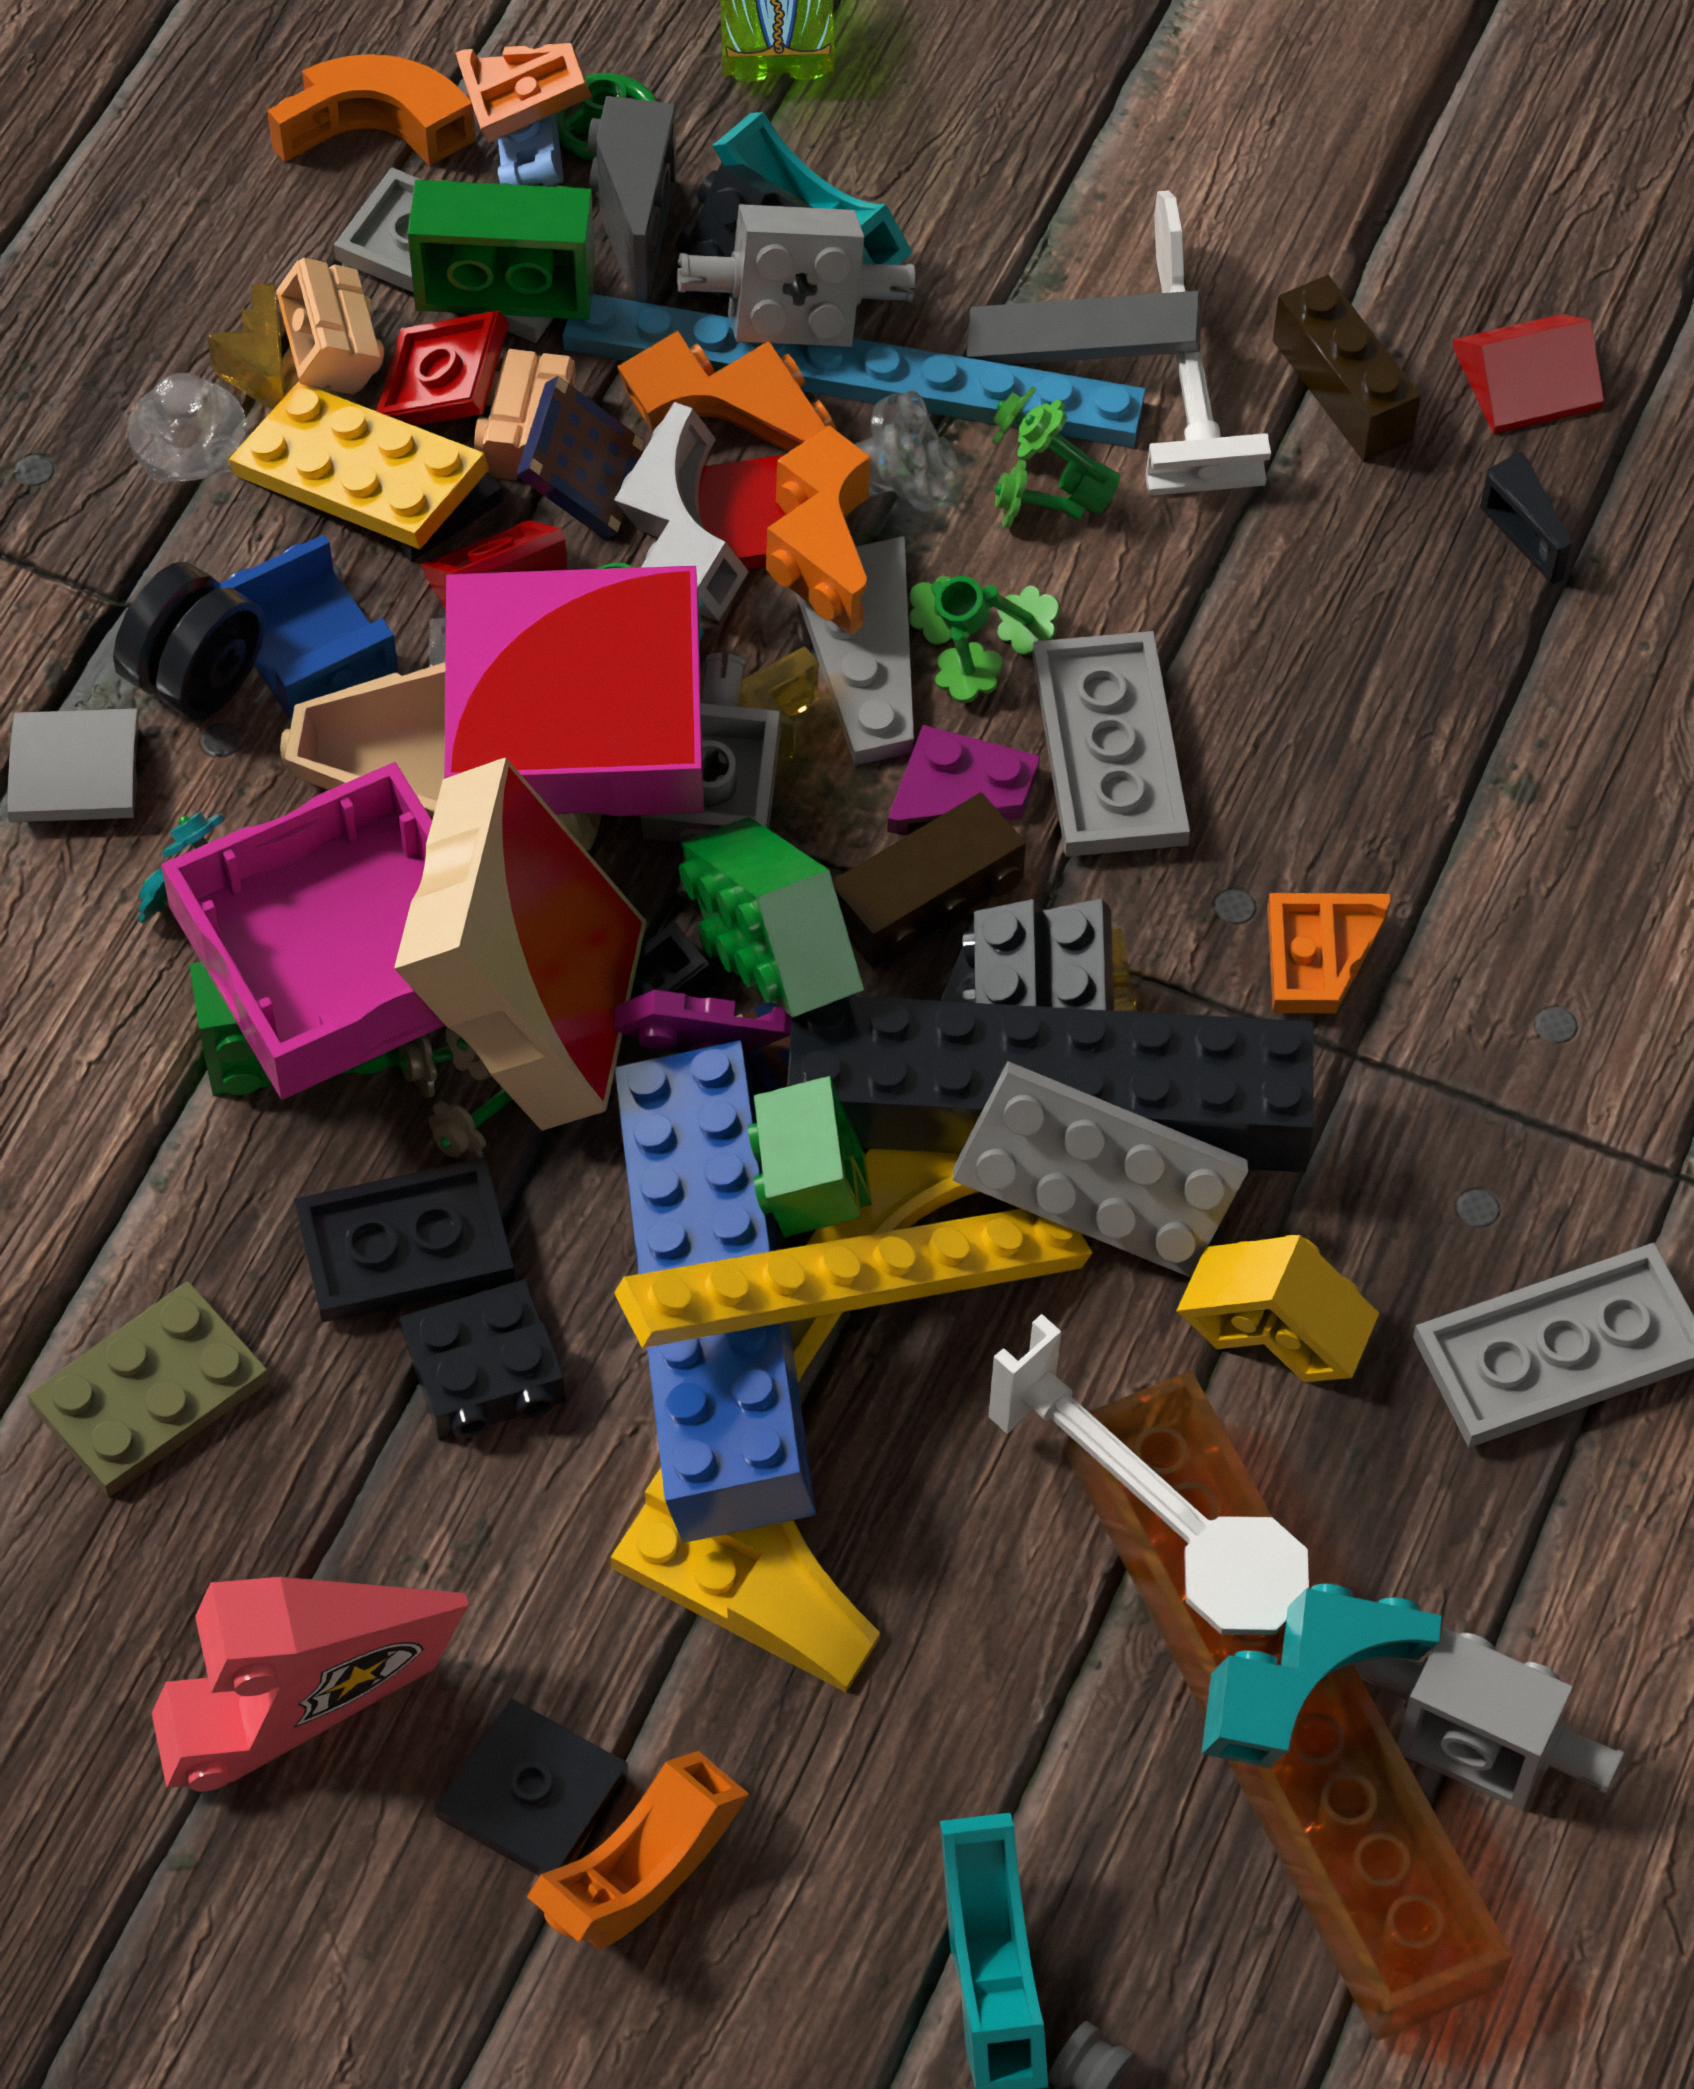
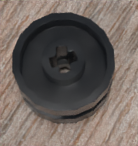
(189, 640)

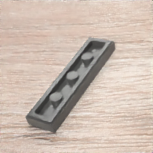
(1086, 328)

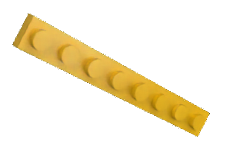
(845, 1275)

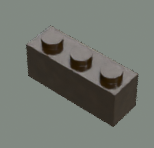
(1346, 368)
(929, 879)

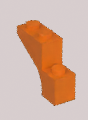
(753, 392)
(812, 544)

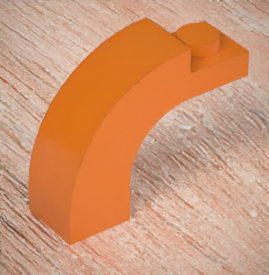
(378, 95)
(645, 1857)

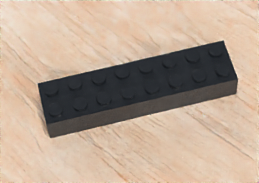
(927, 1067)

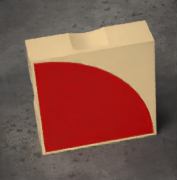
(522, 944)

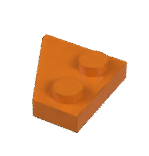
(522, 85)
(1319, 946)

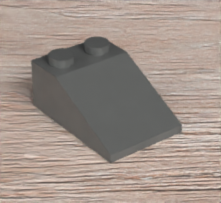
(635, 183)

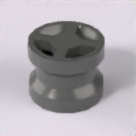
(1090, 2062)

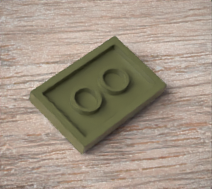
(148, 1388)

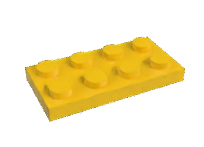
(359, 465)

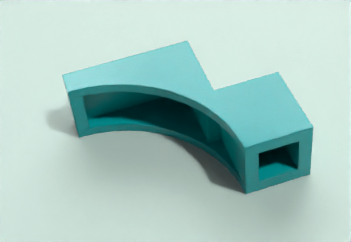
(764, 151)
(1326, 1629)
(992, 1954)

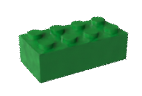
(770, 916)

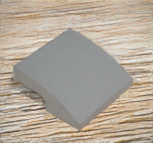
(73, 765)

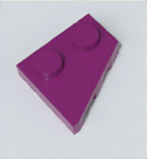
(954, 768)
(690, 1023)

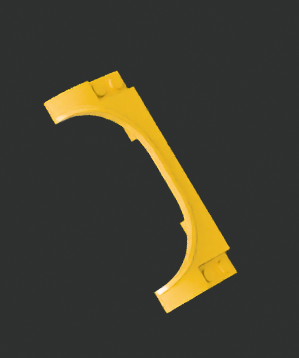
(765, 1577)

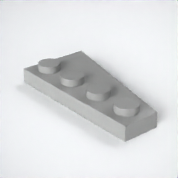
(871, 668)

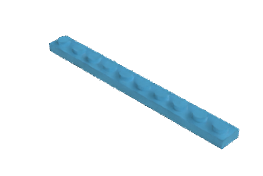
(872, 369)

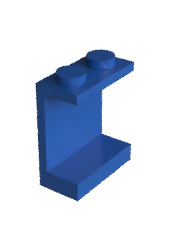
(313, 628)

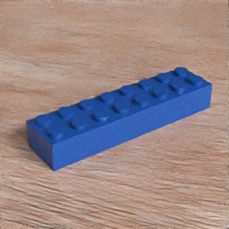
(727, 1399)

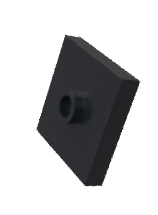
(531, 1789)

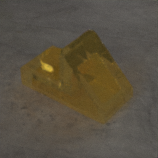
(253, 356)
(783, 687)

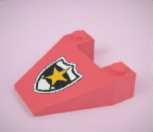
(291, 1664)

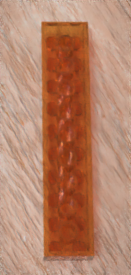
(1343, 1796)

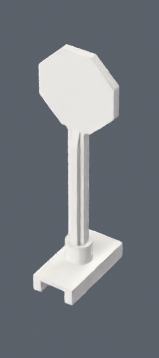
(1205, 457)
(1236, 1568)

